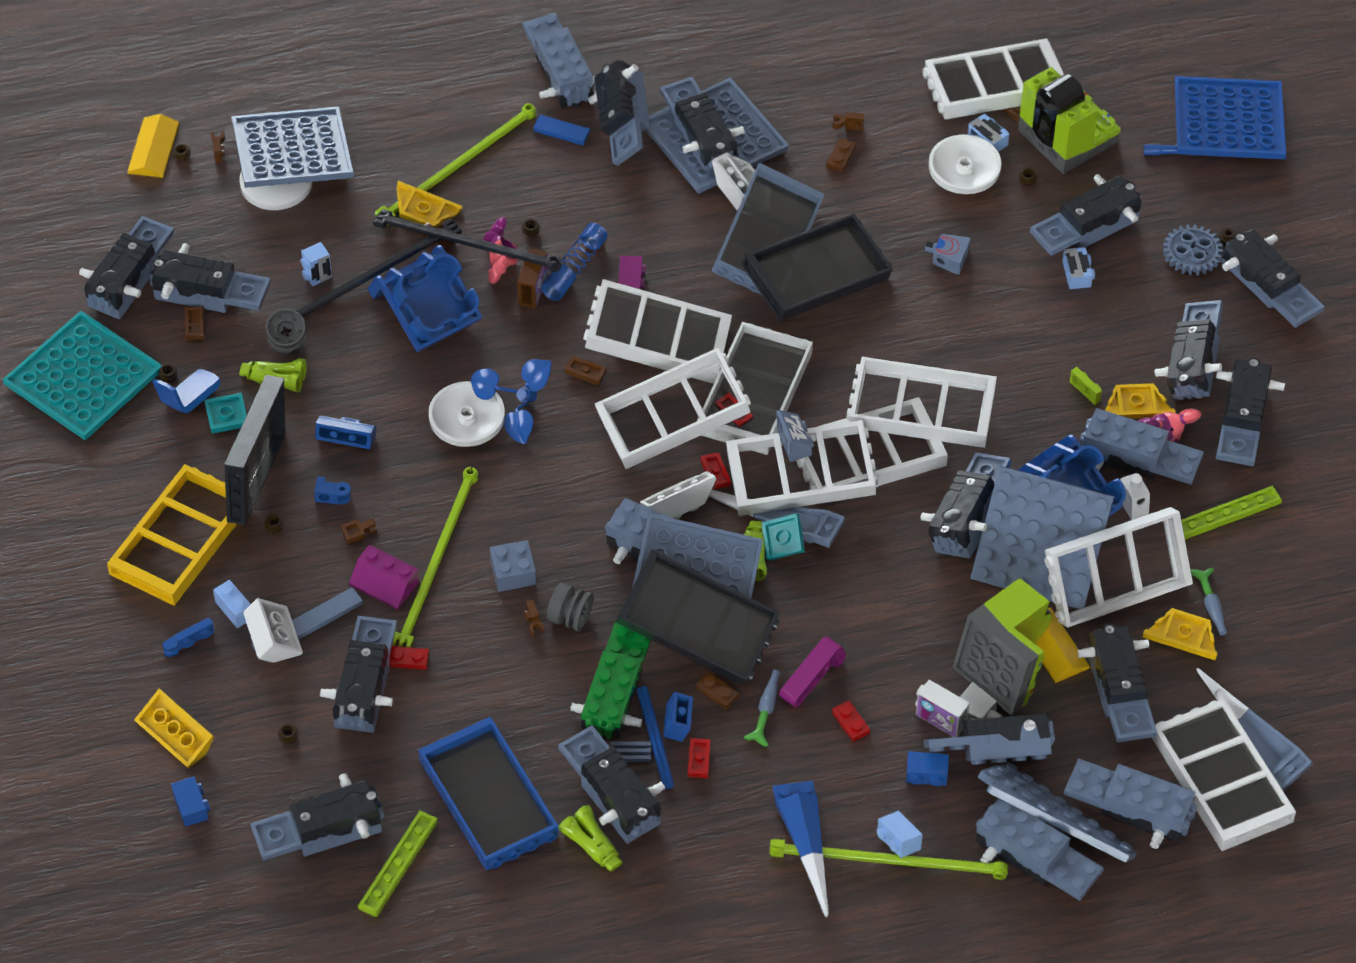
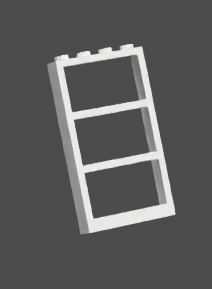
(930, 375)
(659, 383)
(893, 473)
(803, 498)
(1178, 558)

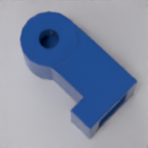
(332, 492)

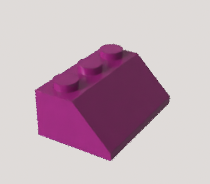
(384, 577)

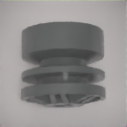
(289, 321)
(570, 606)

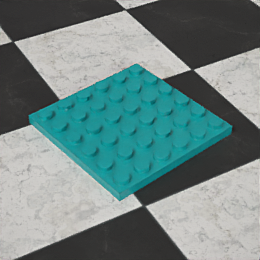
(82, 375)

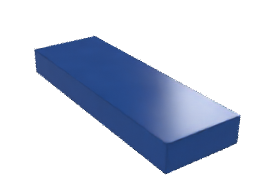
(561, 130)

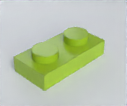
(1085, 385)

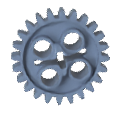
(1192, 250)

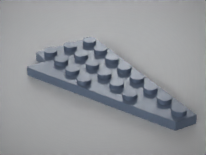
(1036, 799)

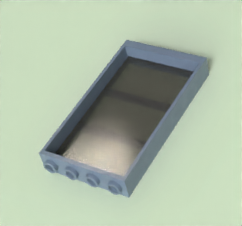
(769, 213)

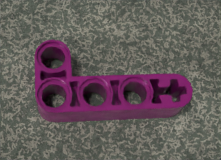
(810, 672)

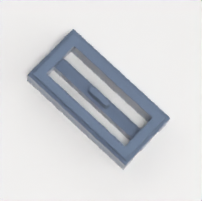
(633, 748)

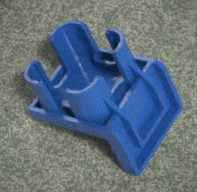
(429, 298)
(1076, 466)

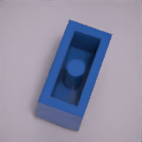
(678, 716)
(927, 768)
(189, 801)

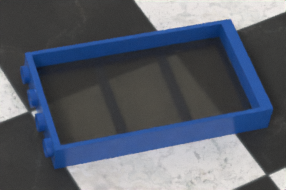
(488, 793)

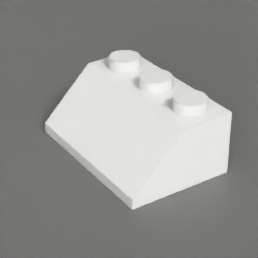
(272, 631)

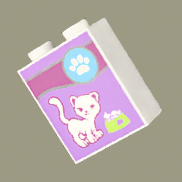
(941, 708)

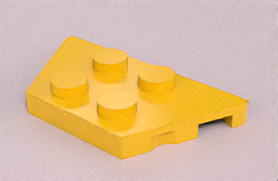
(424, 207)
(1137, 401)
(1184, 633)

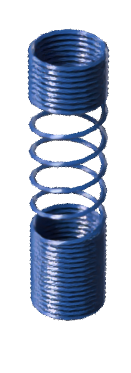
(559, 282)

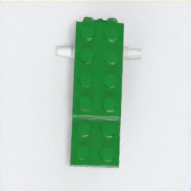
(615, 684)

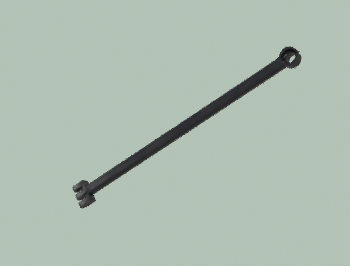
(386, 218)
(448, 225)

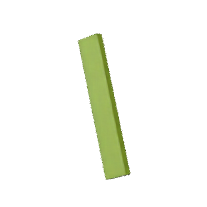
(1230, 512)
(398, 863)

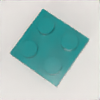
(225, 412)
(783, 537)

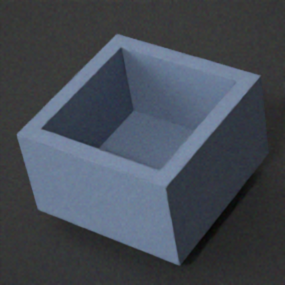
(512, 565)

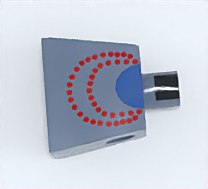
(949, 252)

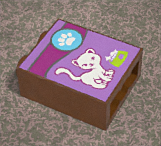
(530, 281)

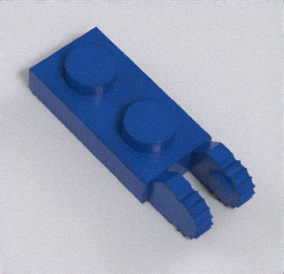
(188, 637)

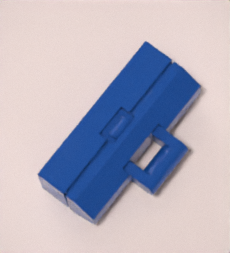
(345, 431)

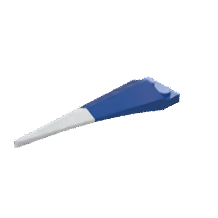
(800, 813)

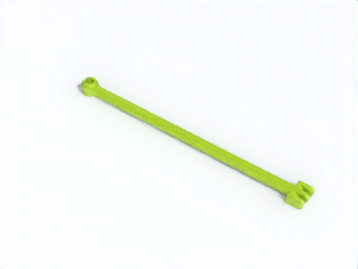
(528, 113)
(404, 636)
(998, 869)

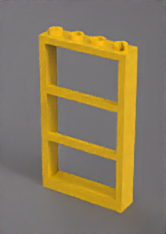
(149, 583)

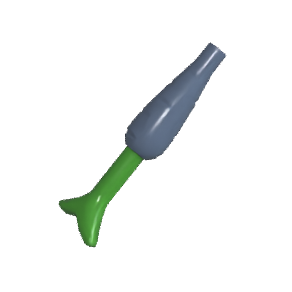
(1211, 600)
(766, 707)

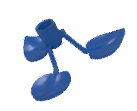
(517, 423)

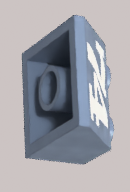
(794, 435)

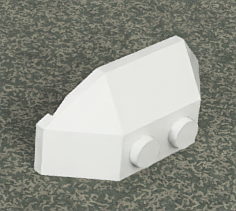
(732, 177)
(682, 496)

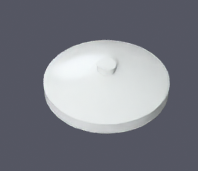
(964, 164)
(276, 196)
(464, 418)

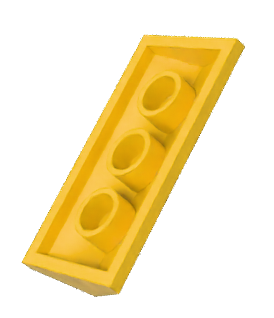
(153, 146)
(1060, 652)
(175, 729)

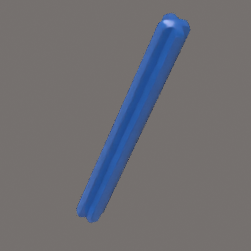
(655, 737)

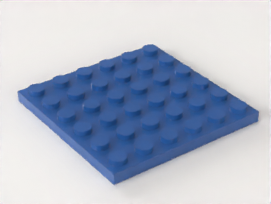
(1229, 117)

